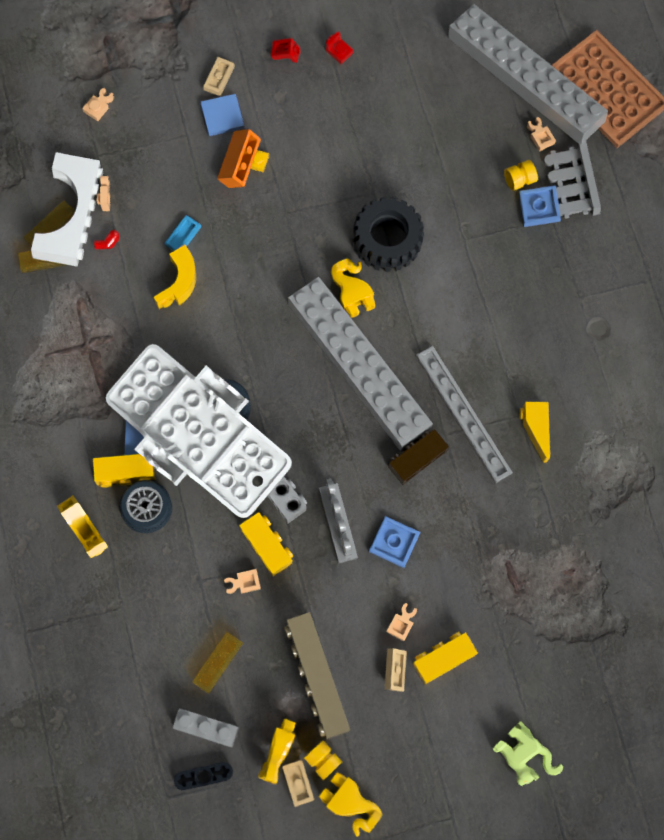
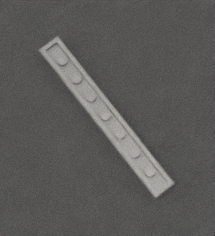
(464, 414)

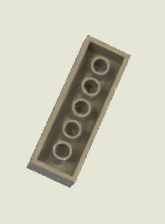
(317, 675)

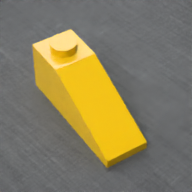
(536, 423)

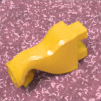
(353, 290)
(278, 751)
(349, 802)

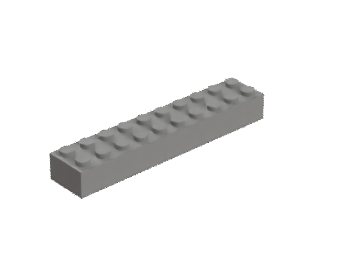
(527, 74)
(359, 363)

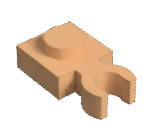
(97, 106)
(541, 136)
(103, 197)
(246, 581)
(401, 625)

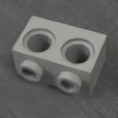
(282, 501)

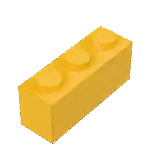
(122, 470)
(266, 543)
(444, 657)

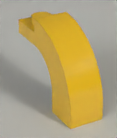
(185, 282)
(82, 526)

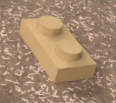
(219, 76)
(395, 670)
(298, 783)

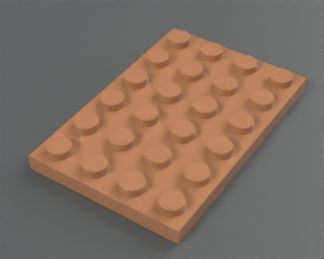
(614, 84)

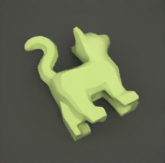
(523, 752)

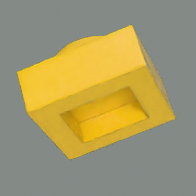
(260, 161)

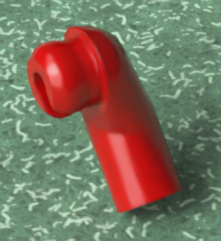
(109, 242)

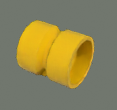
(520, 175)
(323, 760)

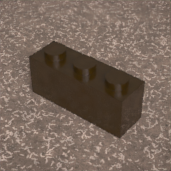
(418, 456)

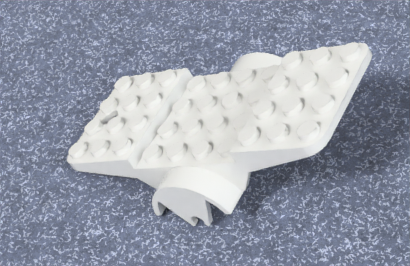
(197, 430)

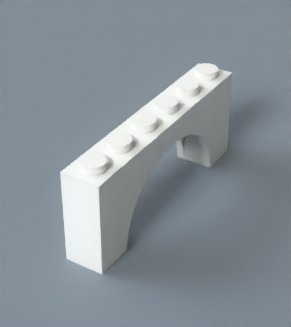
(66, 244)

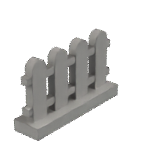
(575, 172)
(338, 522)

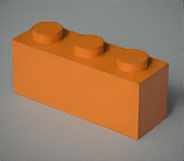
(239, 158)

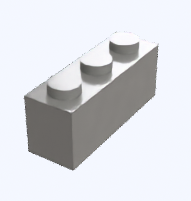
(205, 728)

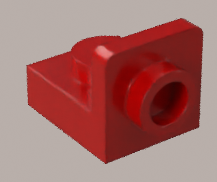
(338, 48)
(285, 49)

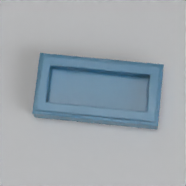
(183, 233)

